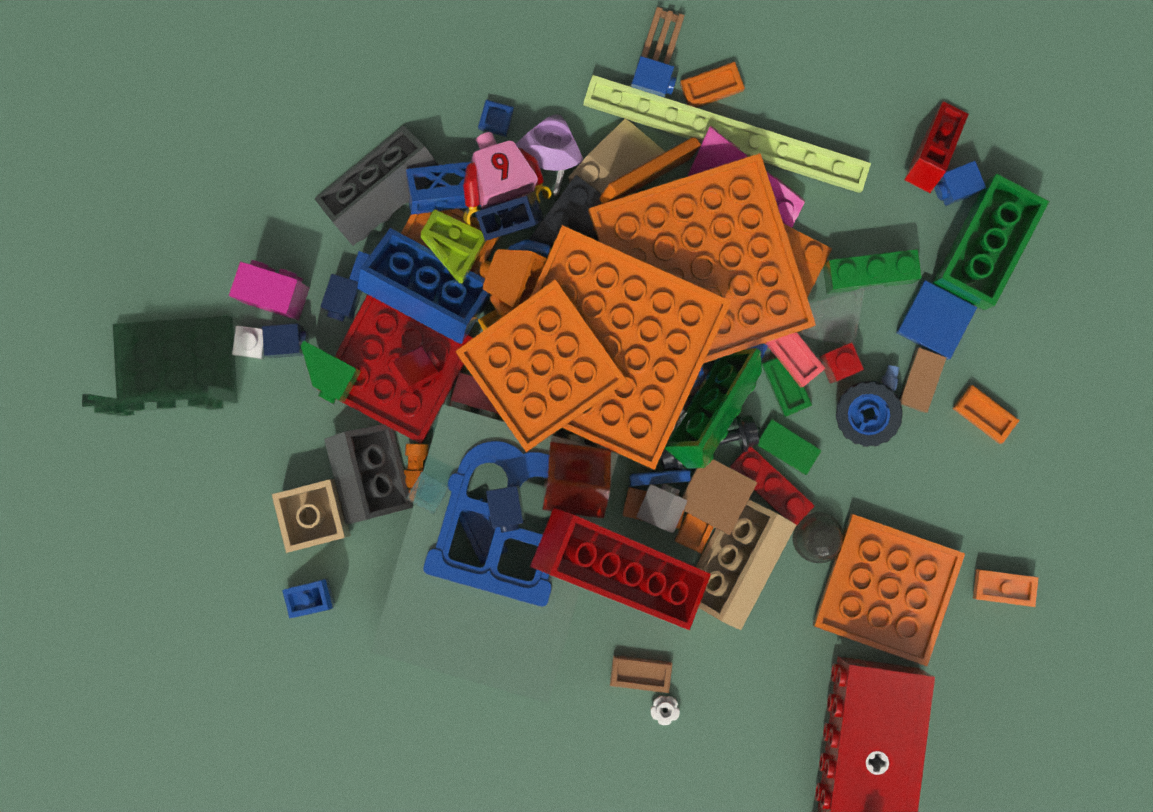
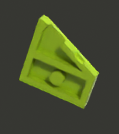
(453, 243)

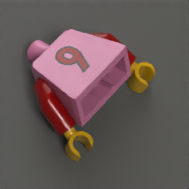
(500, 174)

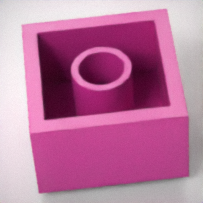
(271, 291)

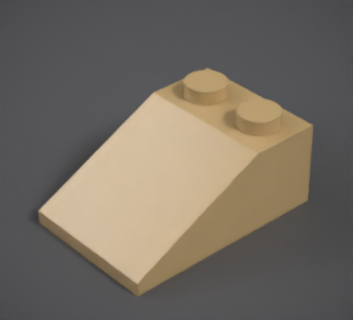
(616, 156)

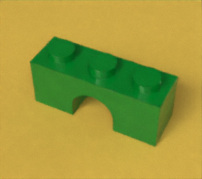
(872, 270)

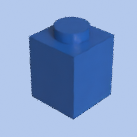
(654, 77)
(960, 184)

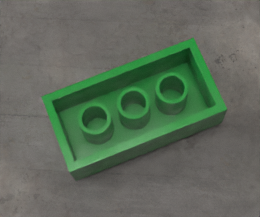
(990, 242)

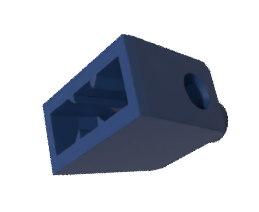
(514, 215)

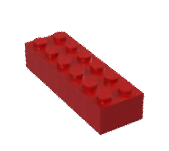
(620, 569)

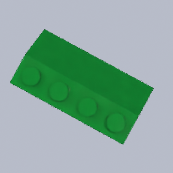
(714, 408)

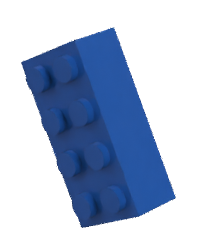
(421, 287)

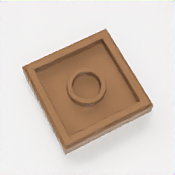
(718, 495)

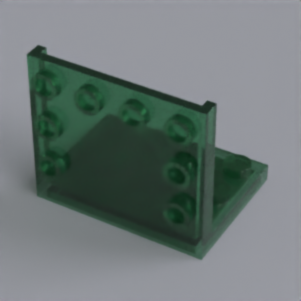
(171, 366)

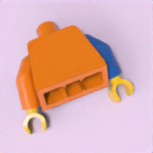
(514, 274)

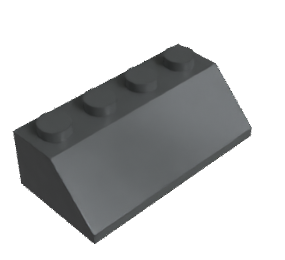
(375, 186)

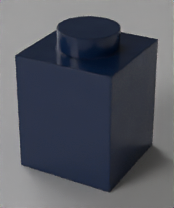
(341, 298)
(283, 340)
(506, 508)

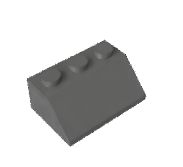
(368, 473)

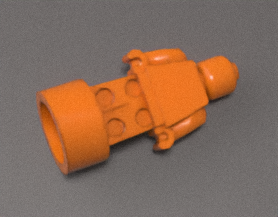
(416, 454)

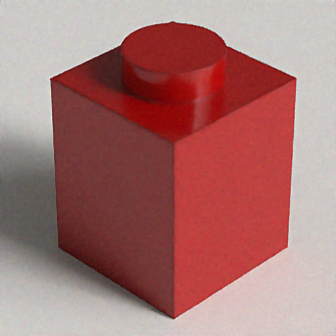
(841, 363)

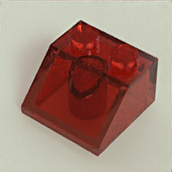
(577, 479)

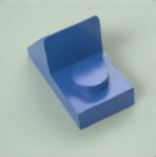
(309, 598)

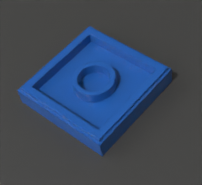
(936, 320)

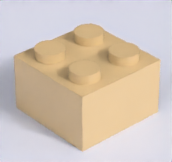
(310, 515)

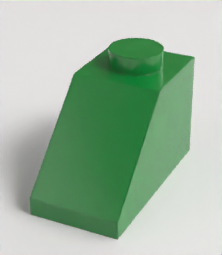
(329, 373)

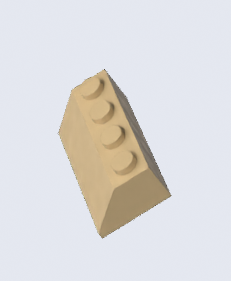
(742, 563)

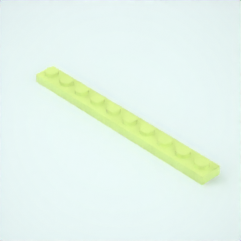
(752, 140)

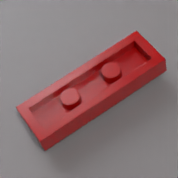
(773, 486)

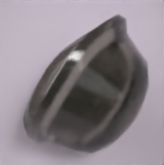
(818, 537)

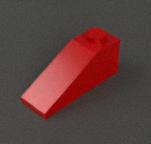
(936, 147)

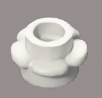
(662, 702)

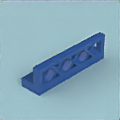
(440, 198)

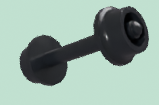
(744, 431)

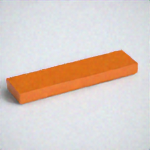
(650, 171)

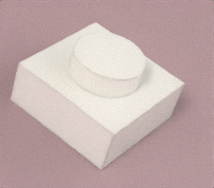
(248, 342)

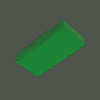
(787, 392)
(788, 447)

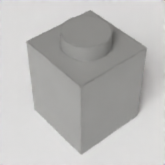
(662, 507)

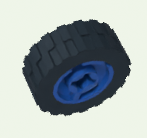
(862, 397)

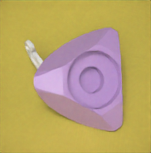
(552, 147)

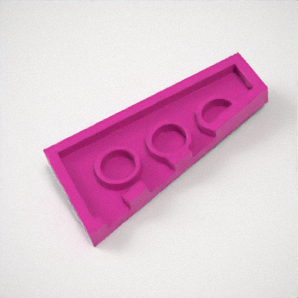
(719, 151)

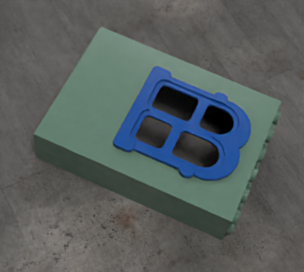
(470, 616)

